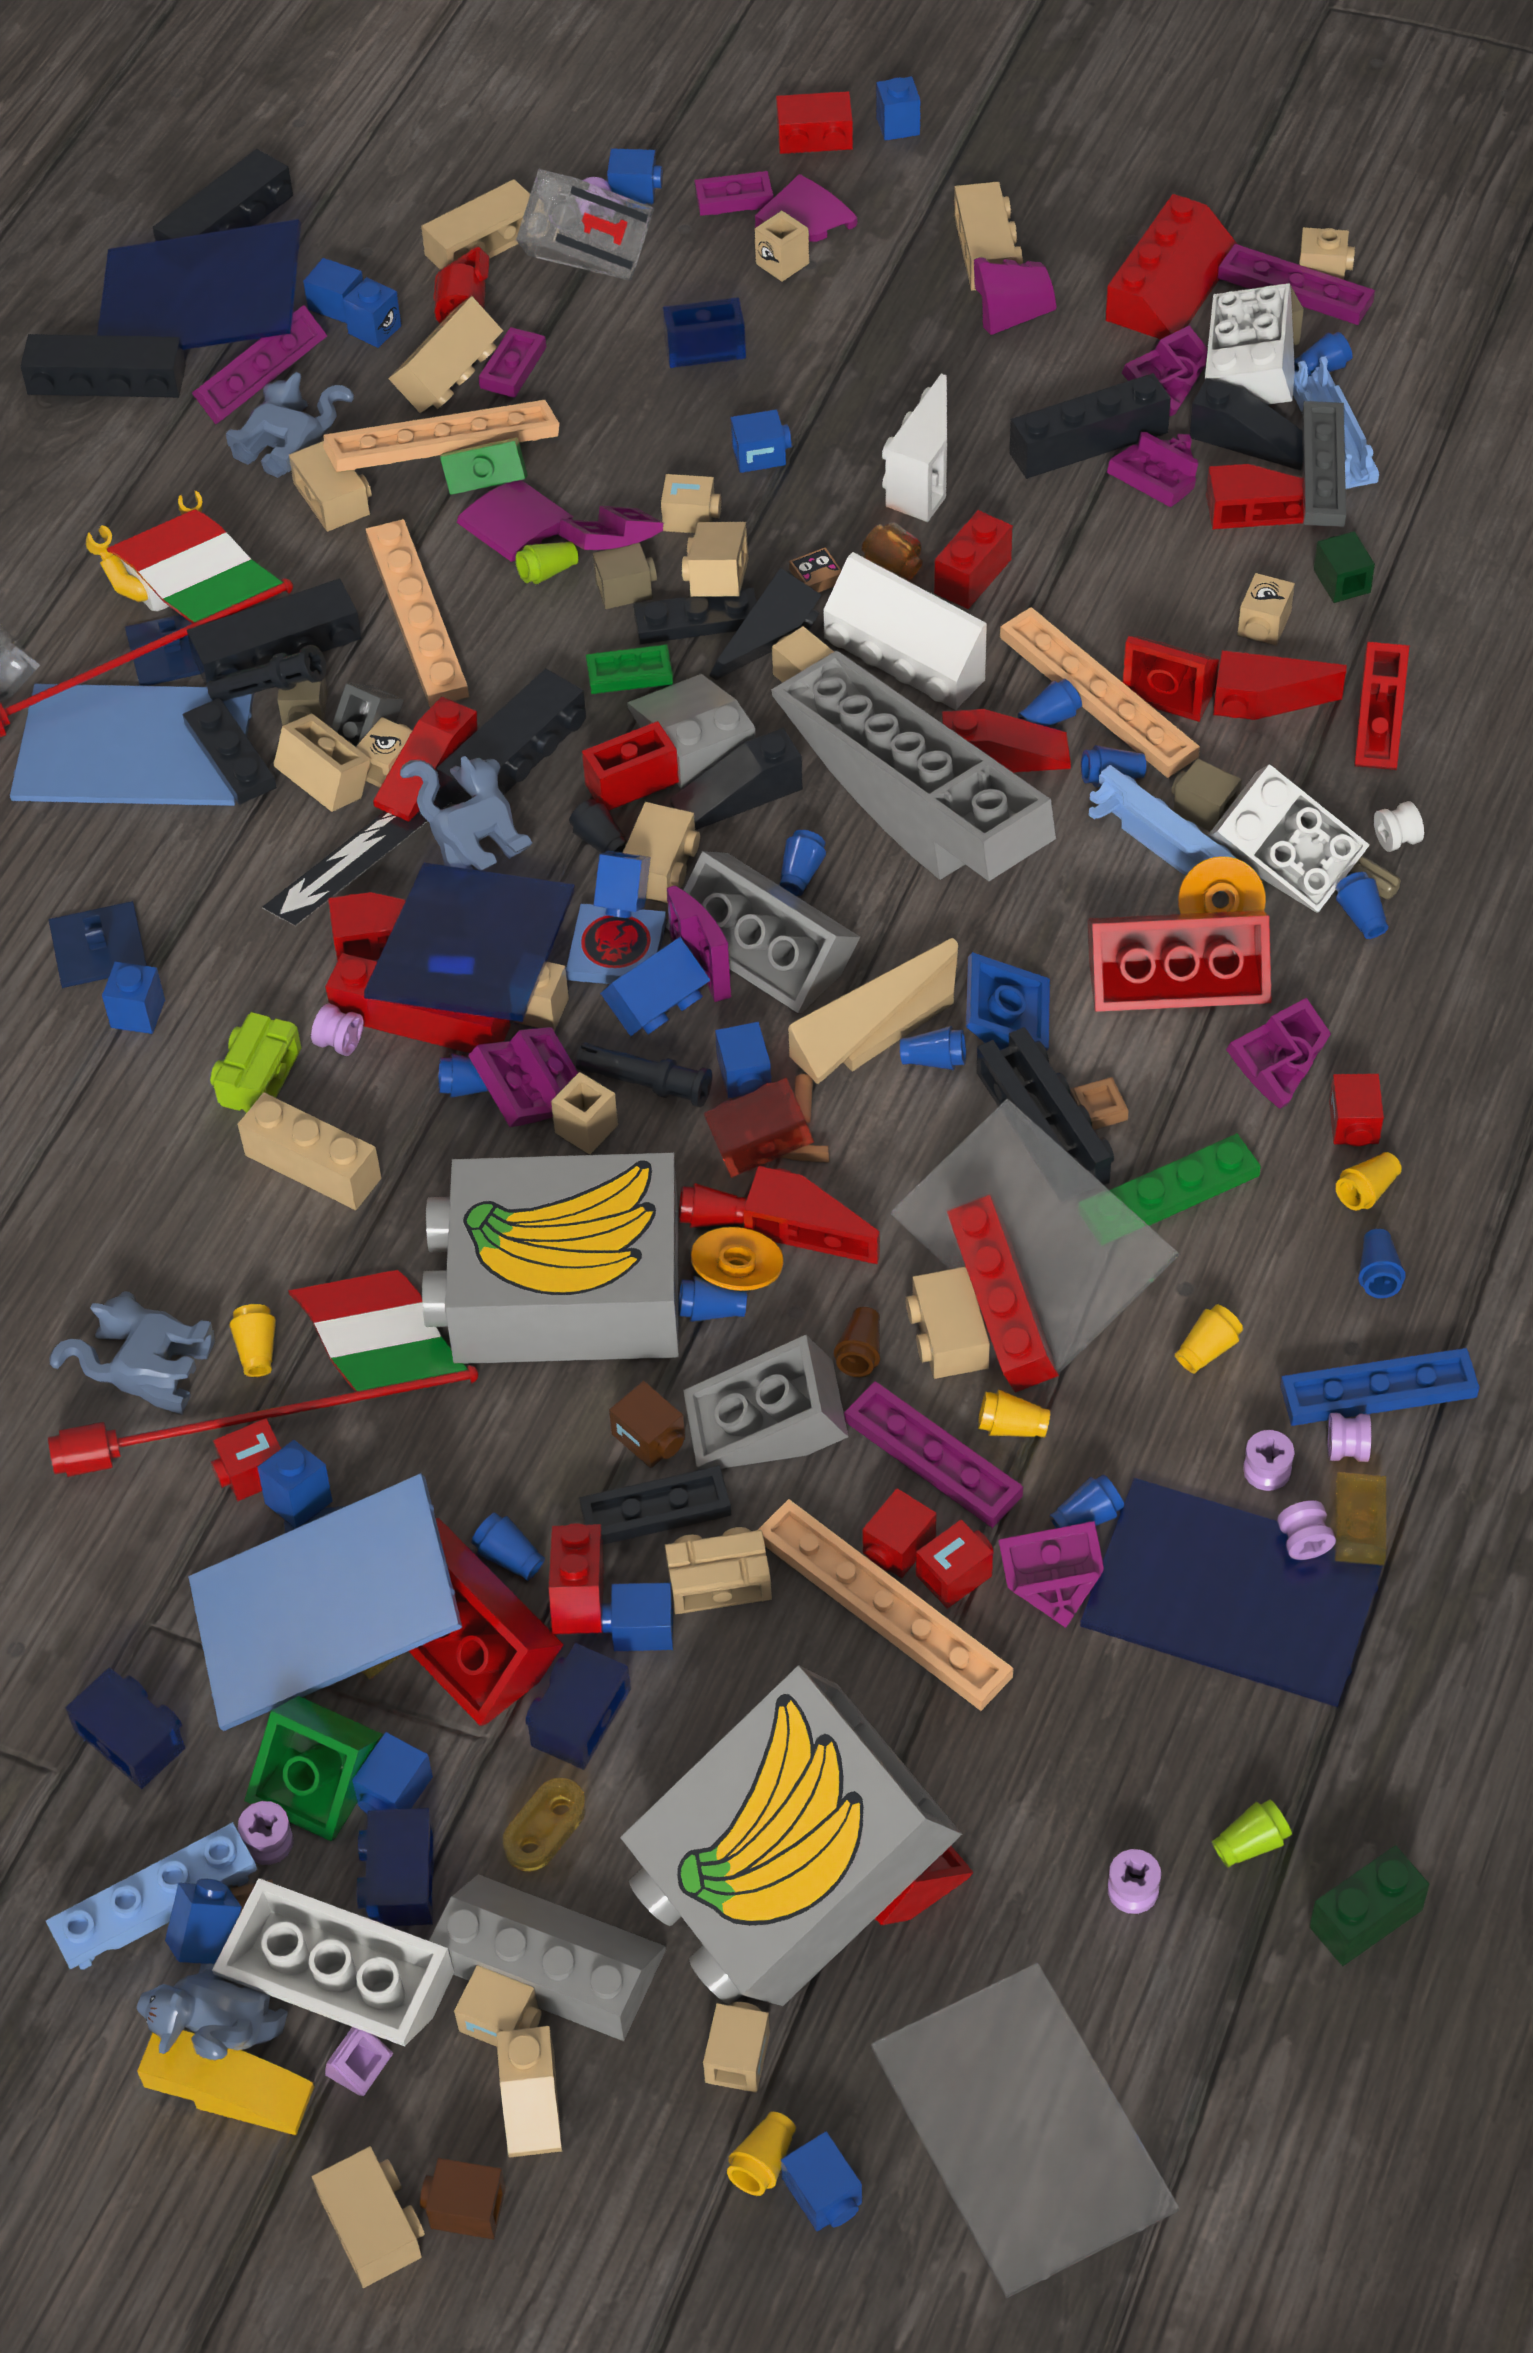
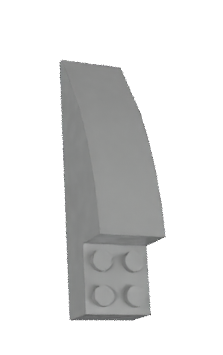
(914, 773)

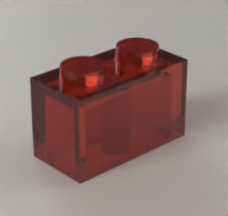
(758, 1127)

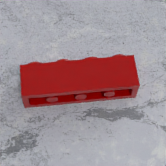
(424, 1024)
(1002, 1294)

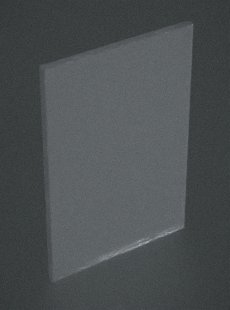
(1071, 1234)
(1023, 2129)

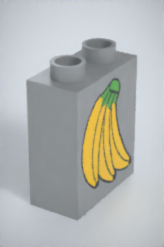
(556, 1258)
(785, 1841)

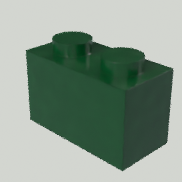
(1369, 1905)

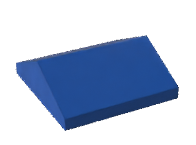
(1006, 1000)

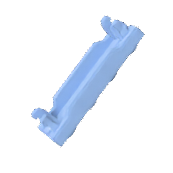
(1320, 388)
(1153, 822)
(147, 1897)

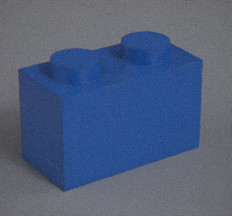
(655, 987)

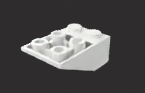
(1253, 342)
(919, 456)
(1288, 838)

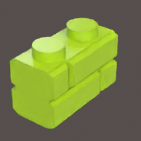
(256, 1061)

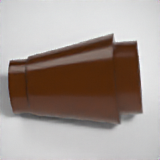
(859, 1343)

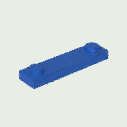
(1379, 1386)

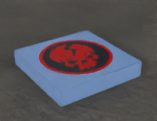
(610, 945)

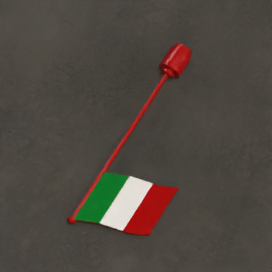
(194, 572)
(371, 1336)

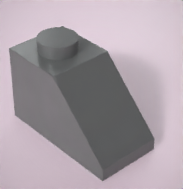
(362, 708)

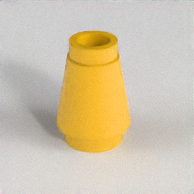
(1367, 1181)
(254, 1338)
(1209, 1338)
(1012, 1416)
(758, 2158)

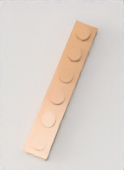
(439, 435)
(417, 612)
(1100, 692)
(886, 1605)

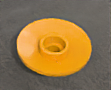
(1224, 874)
(737, 1258)

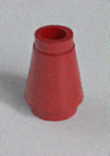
(709, 1207)

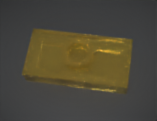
(1360, 1518)

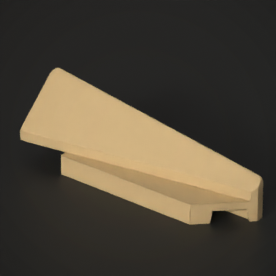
(875, 1013)

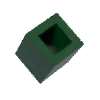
(1344, 567)

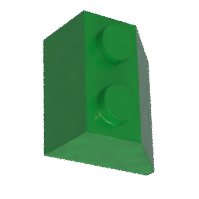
(310, 1765)

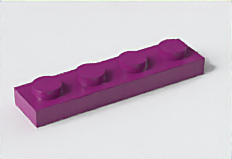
(1312, 288)
(258, 366)
(934, 1454)

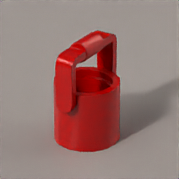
(461, 281)

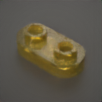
(541, 1826)

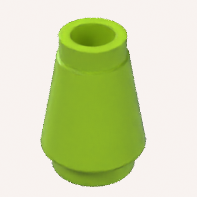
(543, 561)
(1252, 1834)

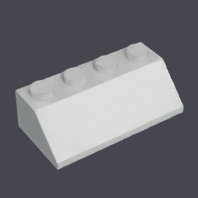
(906, 632)
(335, 1963)

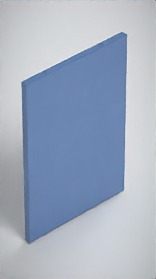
(119, 747)
(324, 1602)

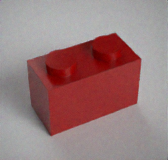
(814, 122)
(973, 559)
(630, 766)
(576, 1579)

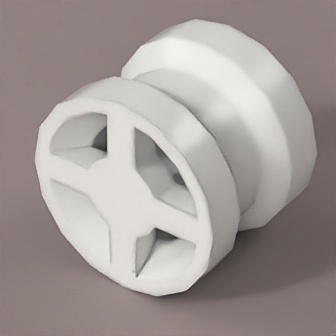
(1398, 826)

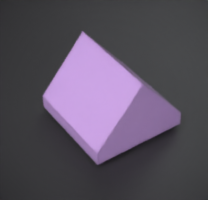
(358, 2061)

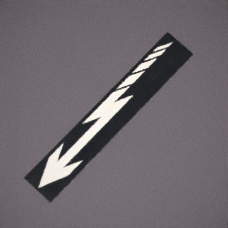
(345, 865)

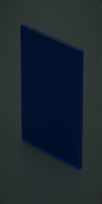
(204, 286)
(471, 942)
(1229, 1594)

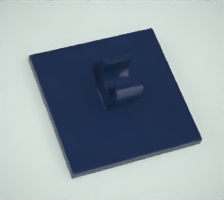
(167, 662)
(93, 940)

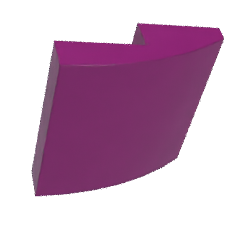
(512, 518)
(614, 528)
(702, 937)
(524, 1074)

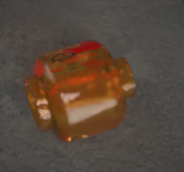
(893, 550)

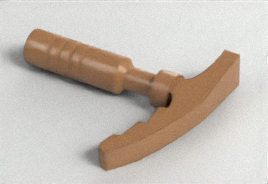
(803, 1095)

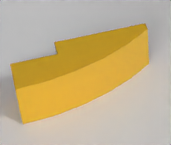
(233, 2087)

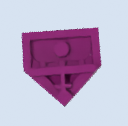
(1158, 467)
(1053, 1568)

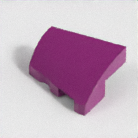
(810, 206)
(1012, 292)
(1174, 362)
(1281, 1051)

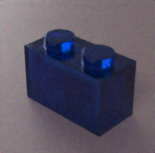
(704, 332)
(578, 1705)
(126, 1726)
(398, 1867)

